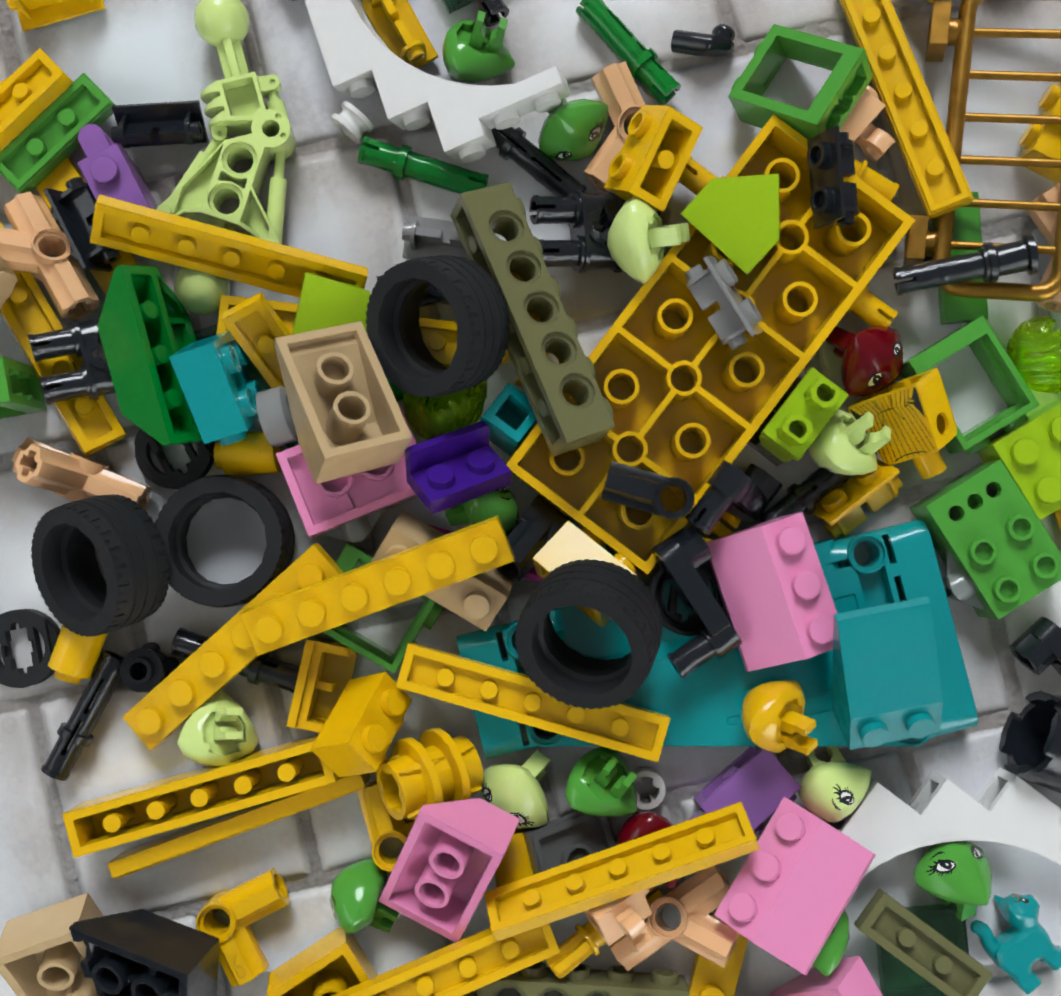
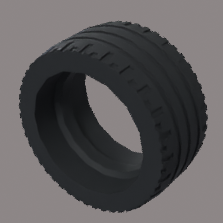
(397, 335)
(175, 522)
(130, 555)
(567, 673)

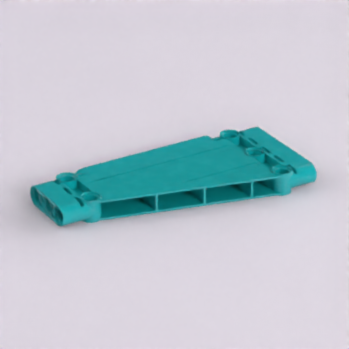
(709, 700)

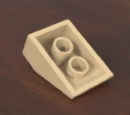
(341, 402)
(40, 952)

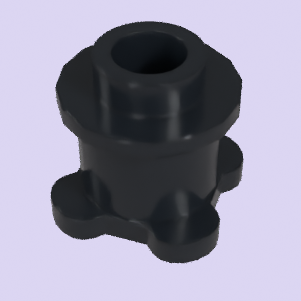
(157, 666)

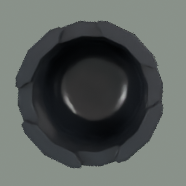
(1034, 741)

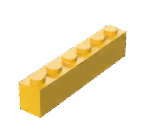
(195, 796)

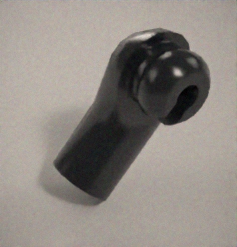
(703, 44)

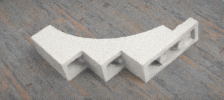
(941, 812)

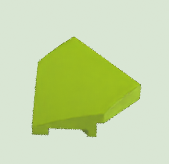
(739, 216)
(329, 304)

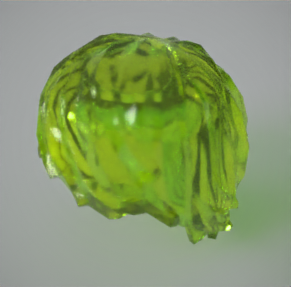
(1037, 354)
(444, 414)

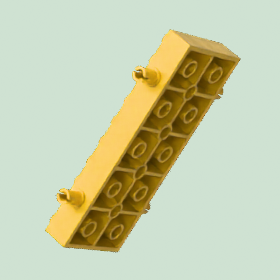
(683, 394)

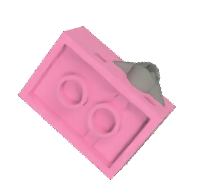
(347, 505)

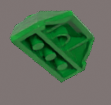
(139, 332)

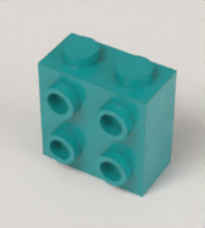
(217, 387)

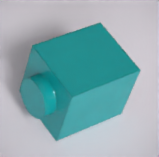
(509, 418)

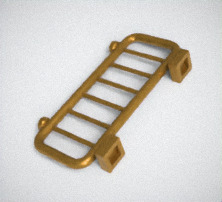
(938, 244)

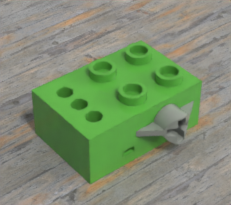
(989, 541)

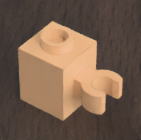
(859, 125)
(623, 918)

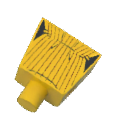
(918, 421)

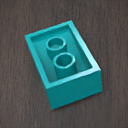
(886, 673)

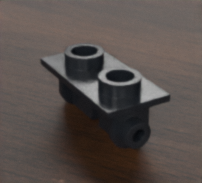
(159, 124)
(829, 160)
(74, 212)

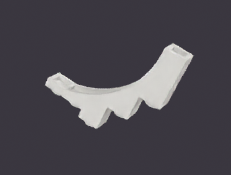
(461, 112)

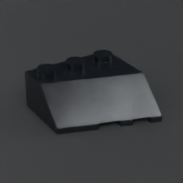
(147, 956)

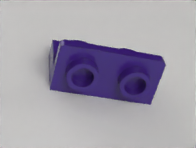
(455, 468)

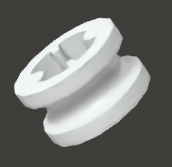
(352, 122)
(657, 781)

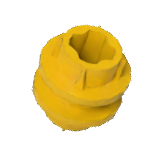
(428, 773)

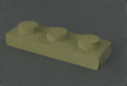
(922, 947)

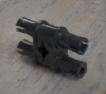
(581, 213)
(79, 339)

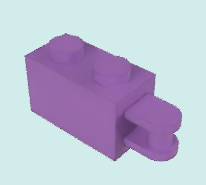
(111, 169)
(753, 779)

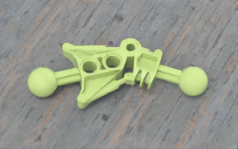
(235, 108)

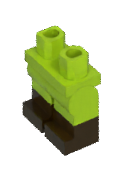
(798, 418)

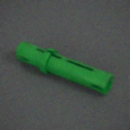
(627, 48)
(409, 164)

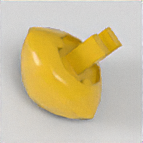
(776, 717)

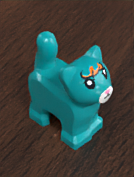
(1022, 943)

